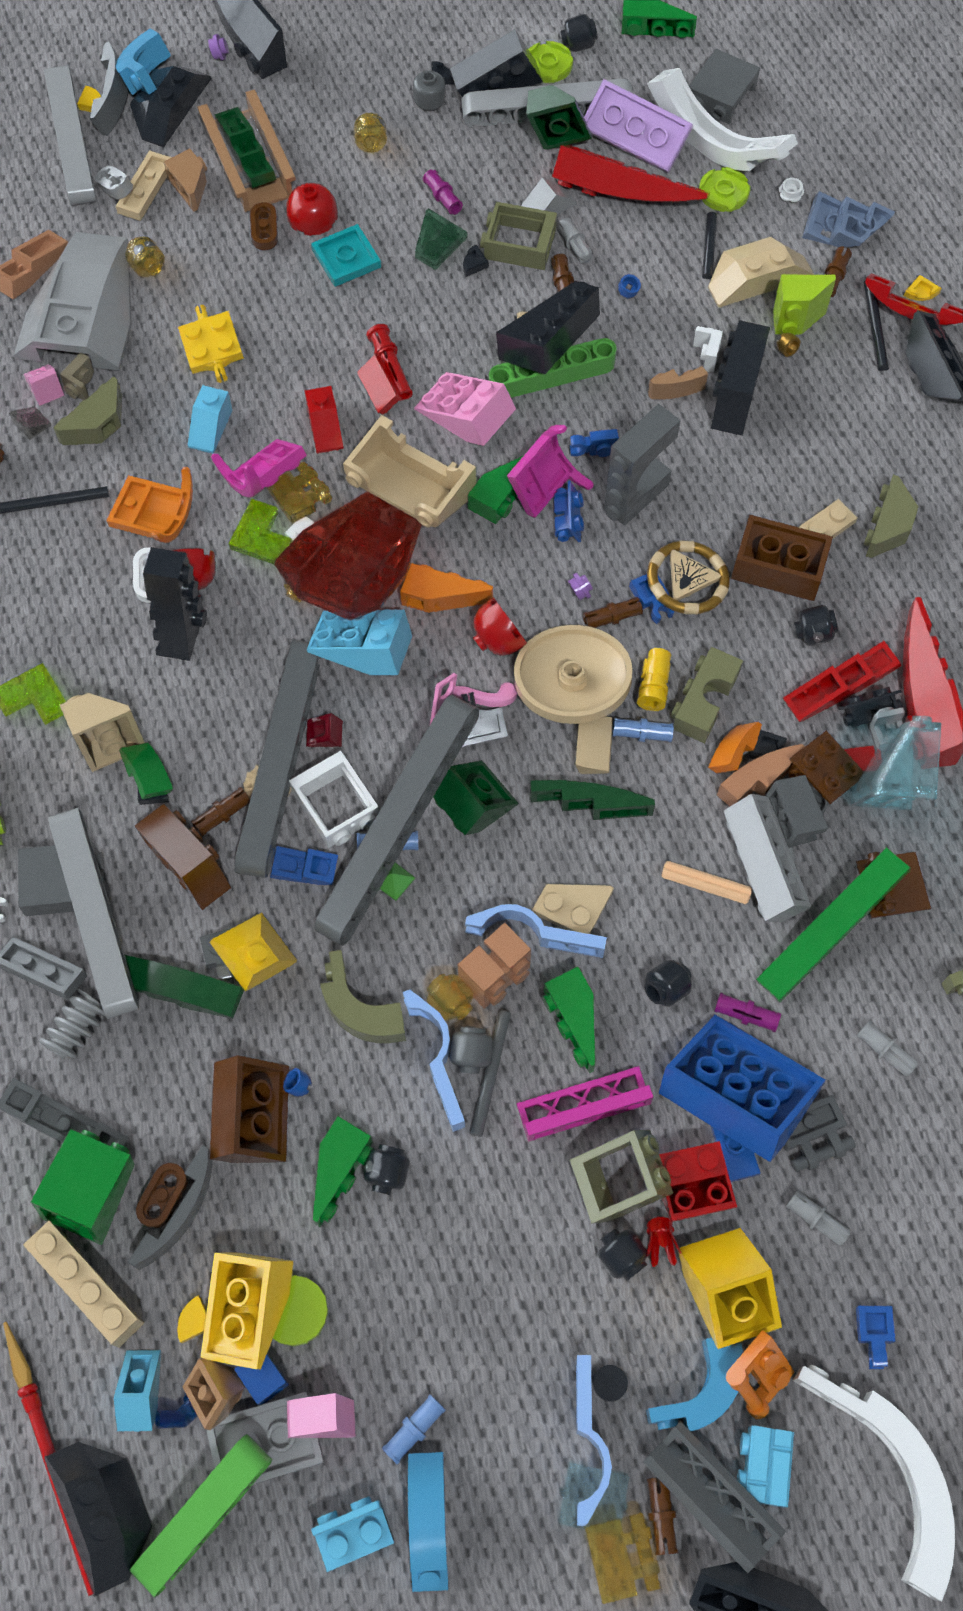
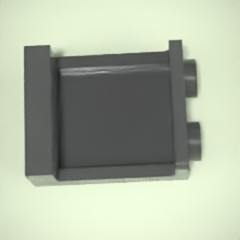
(723, 84)

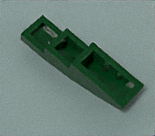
(245, 147)
(604, 800)
(184, 987)

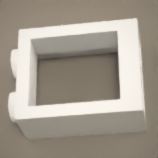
(323, 774)

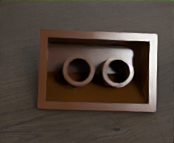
(782, 557)
(249, 1111)

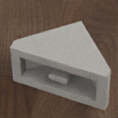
(549, 197)

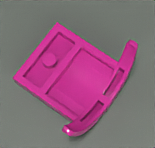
(262, 468)
(543, 472)

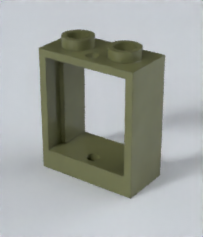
(521, 218)
(595, 1188)

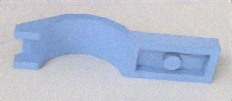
(548, 936)
(418, 1007)
(584, 1428)

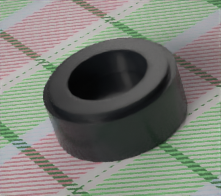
(610, 1383)

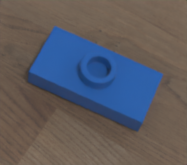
(739, 1160)

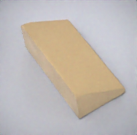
(594, 746)

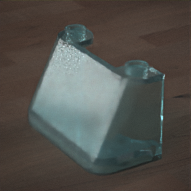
(902, 767)

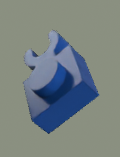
(596, 443)
(641, 589)

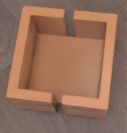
(493, 973)

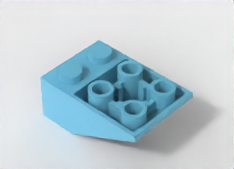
(367, 643)

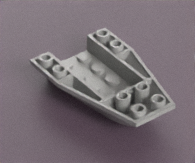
(82, 304)

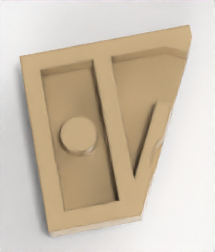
(573, 906)

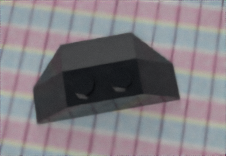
(166, 107)
(934, 358)
(101, 1511)
(733, 1589)

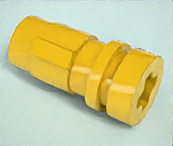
(655, 676)

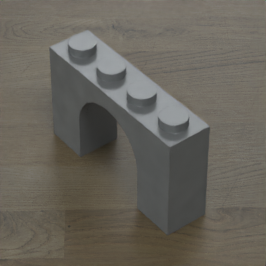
(634, 470)

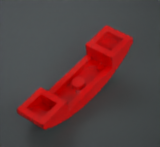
(883, 288)

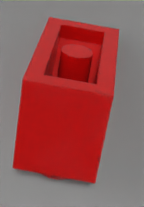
(324, 419)

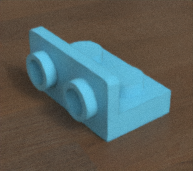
(352, 1534)

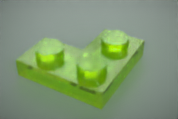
(254, 534)
(32, 687)

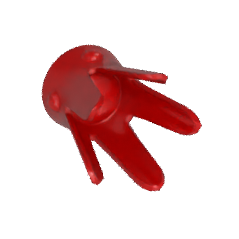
(661, 1234)

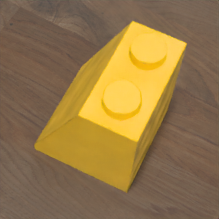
(731, 1287)

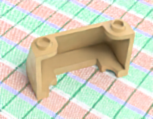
(407, 476)

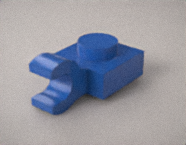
(876, 1327)

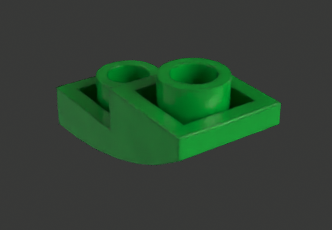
(147, 770)

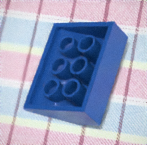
(741, 1087)

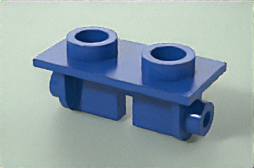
(568, 503)

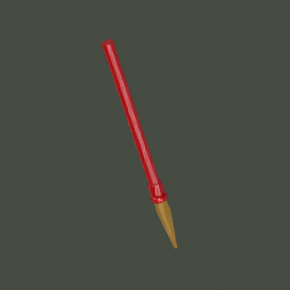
(32, 1406)

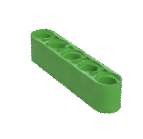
(577, 363)
(201, 1515)

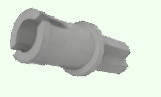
(575, 240)
(887, 1049)
(818, 1218)

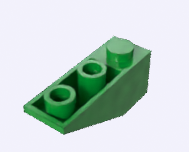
(656, 19)
(493, 493)
(574, 1006)
(339, 1157)

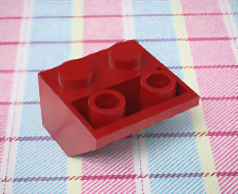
(697, 1182)

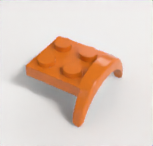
(153, 507)

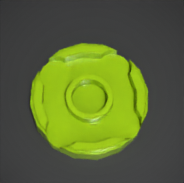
(552, 60)
(722, 196)
(303, 1314)

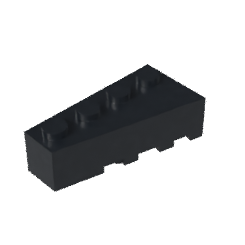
(549, 328)
(738, 376)
(173, 603)

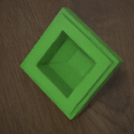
(396, 882)

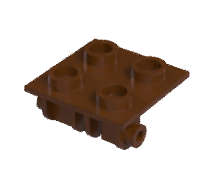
(826, 767)
(907, 895)

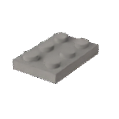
(269, 1429)

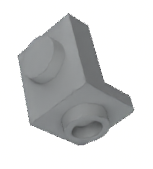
(884, 722)

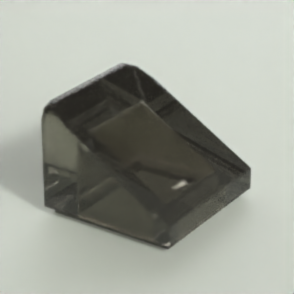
(29, 421)

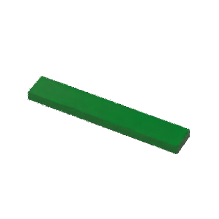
(833, 924)

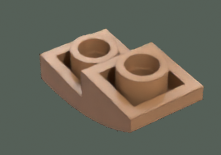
(671, 386)

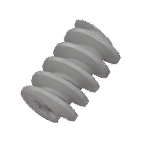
(73, 1026)

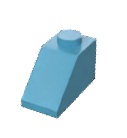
(209, 418)
(138, 1391)

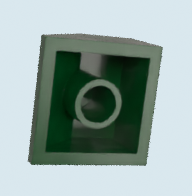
(556, 117)
(473, 797)

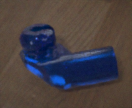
(176, 1418)

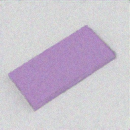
(637, 126)

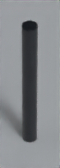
(877, 331)
(54, 499)

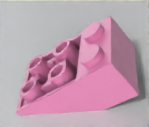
(467, 406)

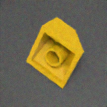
(253, 951)

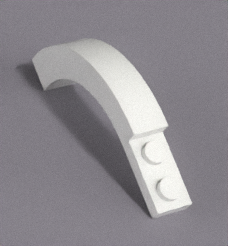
(707, 134)
(932, 1508)

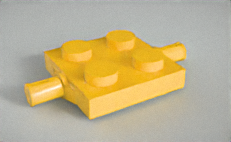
(211, 343)

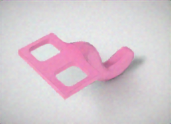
(504, 697)

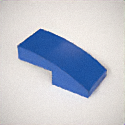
(304, 867)

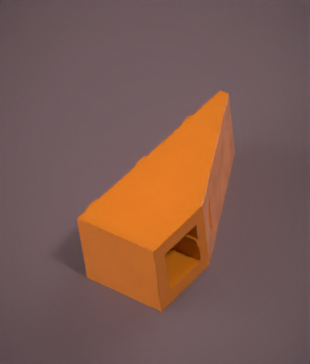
(439, 591)

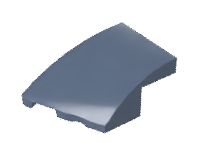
(846, 220)

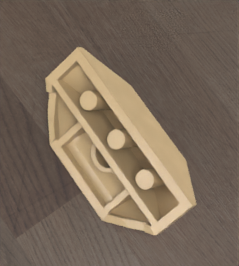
(754, 270)

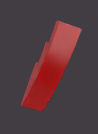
(842, 682)

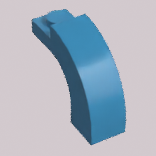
(140, 59)
(712, 1399)
(427, 1522)

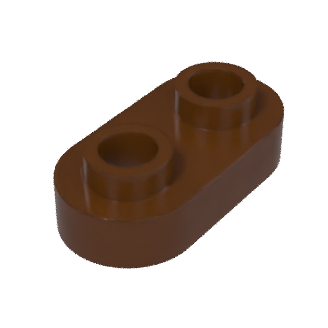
(264, 228)
(160, 1195)

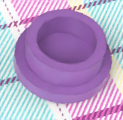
(218, 47)
(580, 586)

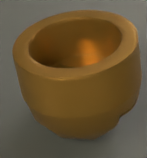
(788, 344)

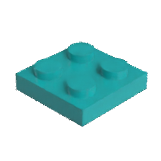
(346, 255)

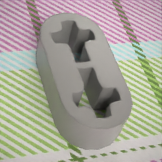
(114, 182)

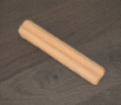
(706, 882)

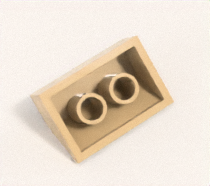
(100, 728)

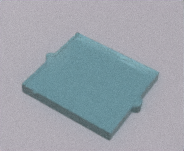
(581, 1485)

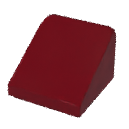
(324, 731)

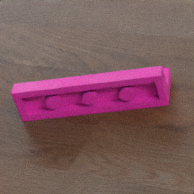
(591, 1111)

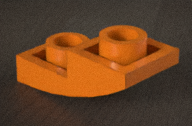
(731, 748)

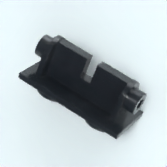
(859, 710)

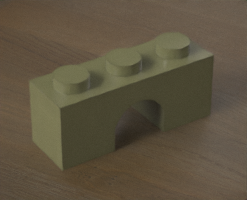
(715, 673)

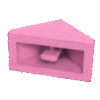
(44, 384)
(321, 1417)

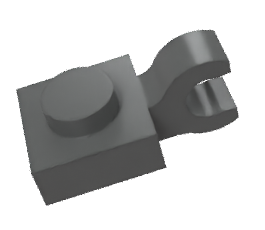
(213, 959)

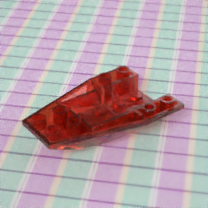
(351, 557)

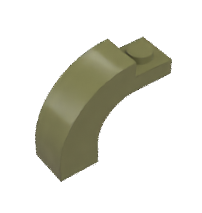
(361, 1020)

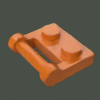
(768, 1368)

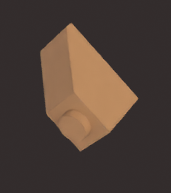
(187, 176)
(213, 1391)

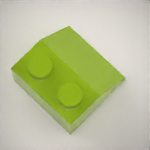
(801, 301)

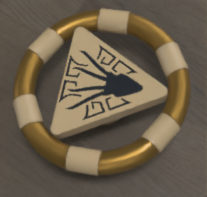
(688, 577)

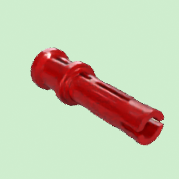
(387, 351)

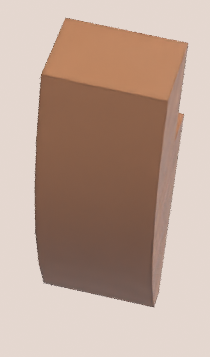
(30, 262)
(757, 775)

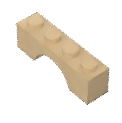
(83, 1284)

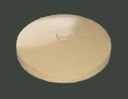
(573, 674)

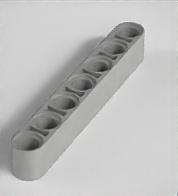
(510, 104)
(70, 135)
(93, 913)

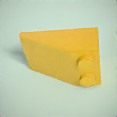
(244, 1307)

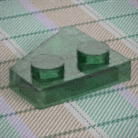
(438, 239)

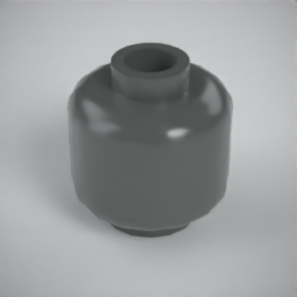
(429, 90)
(471, 1049)

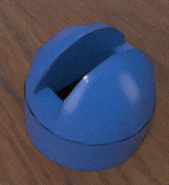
(632, 280)
(297, 1082)

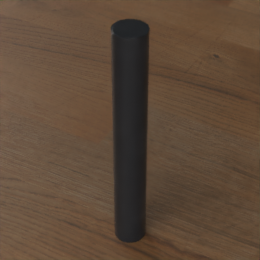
(709, 248)

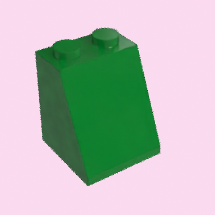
(84, 1185)

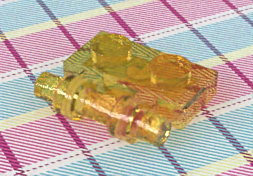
(291, 496)
(611, 1560)

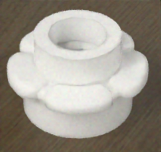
(791, 190)

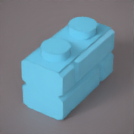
(767, 1464)

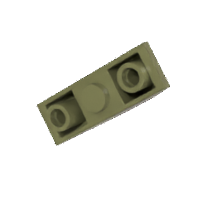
(93, 418)
(892, 520)

